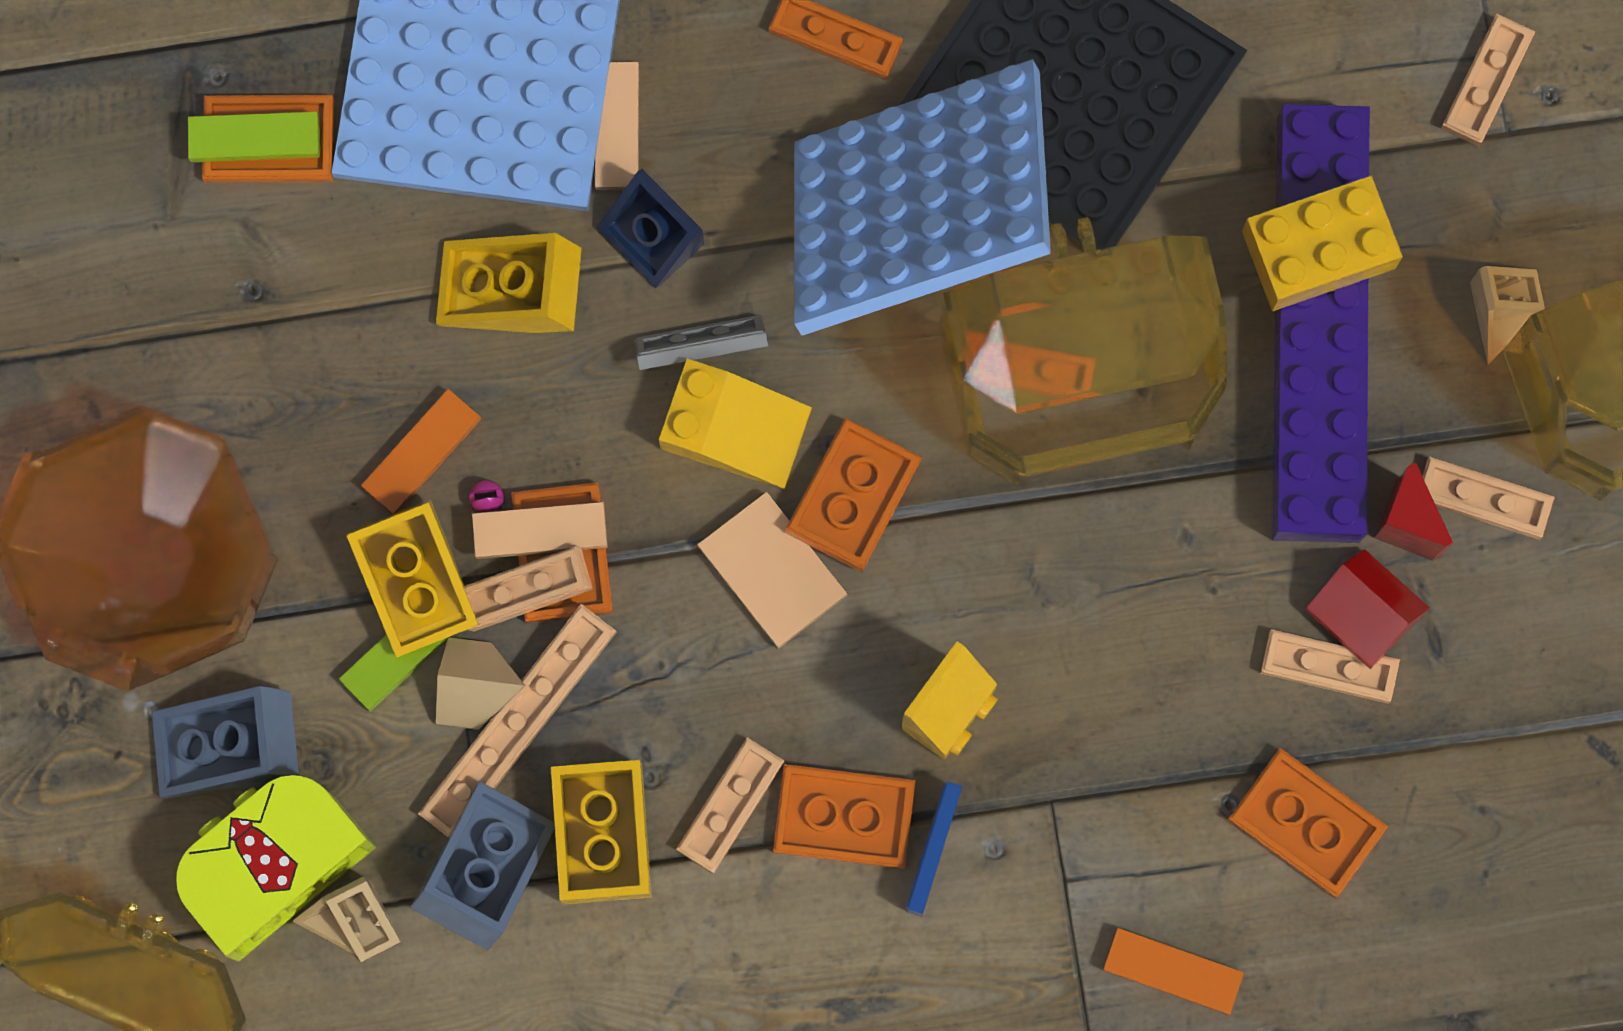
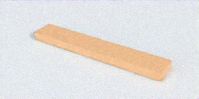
(522, 717)

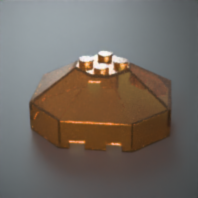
(134, 548)

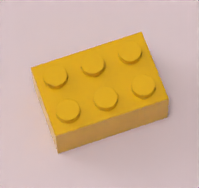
(1321, 243)
(601, 832)

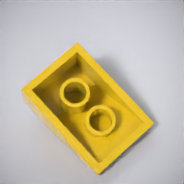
(510, 283)
(734, 424)
(412, 578)
(950, 703)

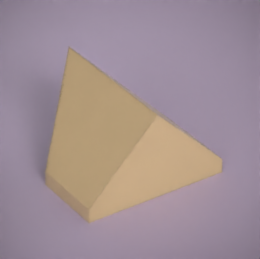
(1503, 304)
(473, 684)
(352, 920)

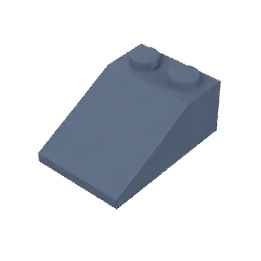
(225, 742)
(484, 866)

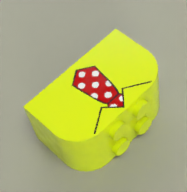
(267, 861)

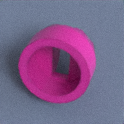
(486, 504)

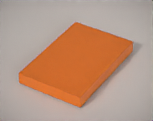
(274, 170)
(853, 495)
(596, 600)
(844, 816)
(1307, 823)

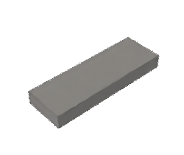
(700, 342)

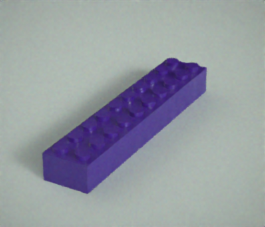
(1321, 348)

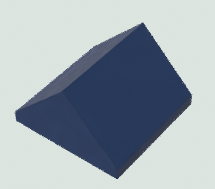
(651, 229)

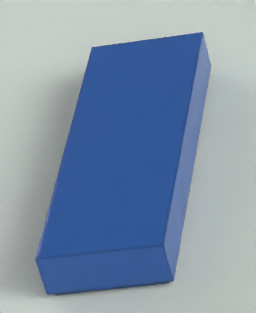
(933, 849)

